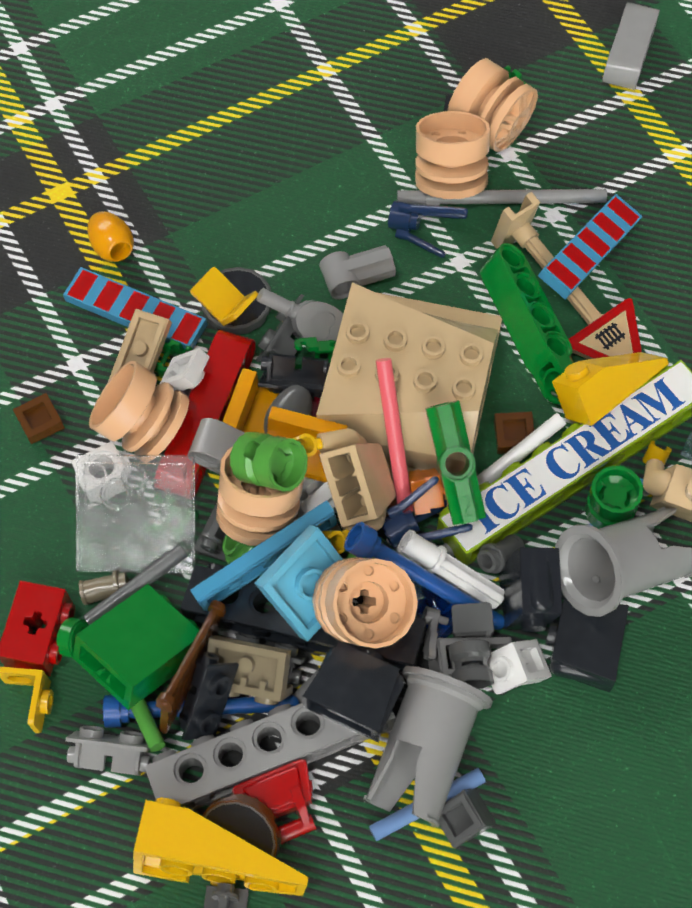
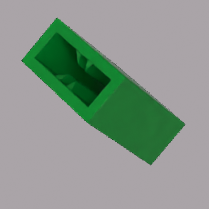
(135, 645)

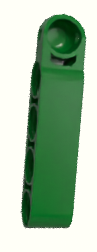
(527, 316)

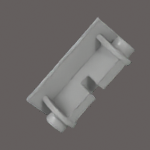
(93, 747)

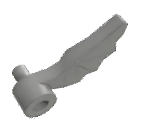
(432, 619)

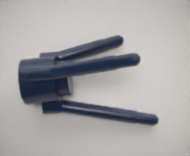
(408, 217)
(400, 522)

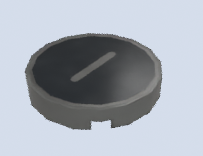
(255, 314)

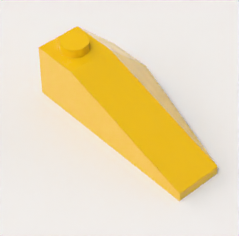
(181, 843)

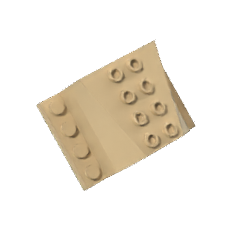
(435, 358)

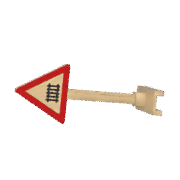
(606, 333)

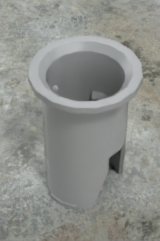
(617, 561)
(426, 742)

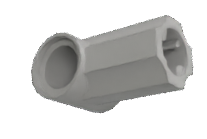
(360, 268)

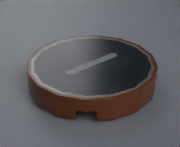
(247, 820)

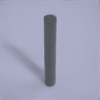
(146, 577)

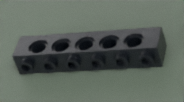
(271, 627)

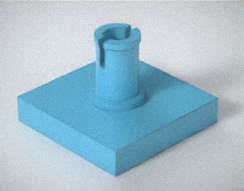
(292, 580)

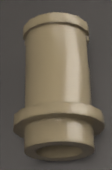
(102, 587)

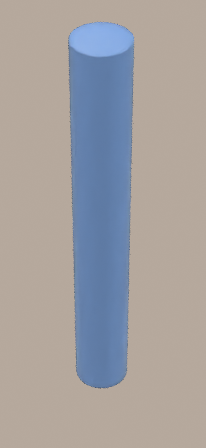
(404, 816)

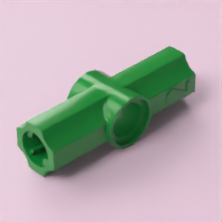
(460, 488)

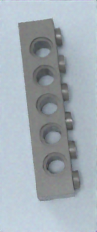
(245, 736)

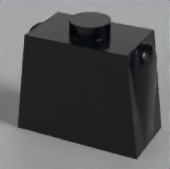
(531, 589)
(587, 646)
(355, 689)

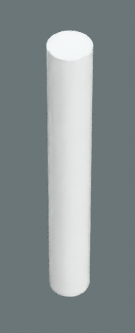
(522, 449)

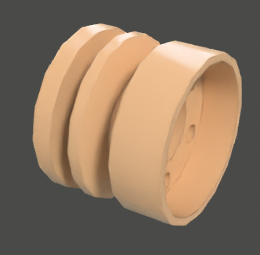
(497, 99)
(452, 154)
(139, 410)
(252, 511)
(386, 608)

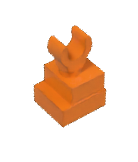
(432, 498)

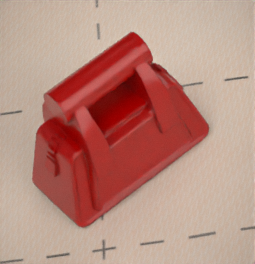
(284, 792)

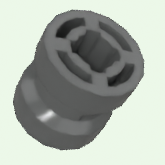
(471, 662)

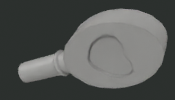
(308, 318)

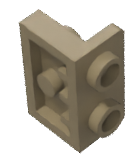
(261, 668)

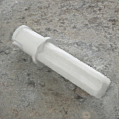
(438, 561)

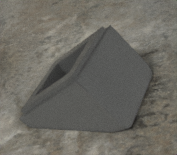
(472, 620)
(465, 817)

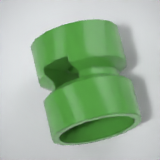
(268, 461)

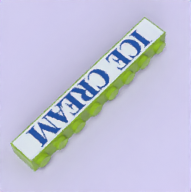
(573, 461)

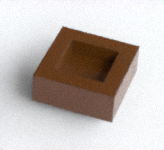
(38, 418)
(511, 429)

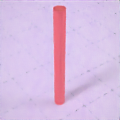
(393, 429)

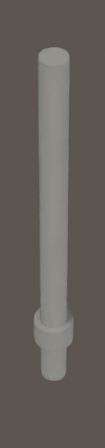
(545, 196)

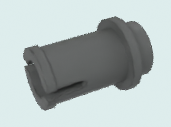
(493, 556)

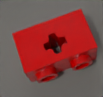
(31, 608)

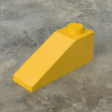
(600, 384)

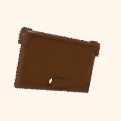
(177, 691)

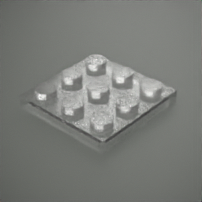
(133, 511)

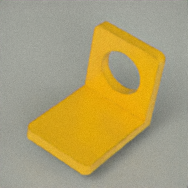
(221, 296)
(41, 697)

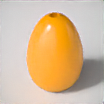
(110, 236)

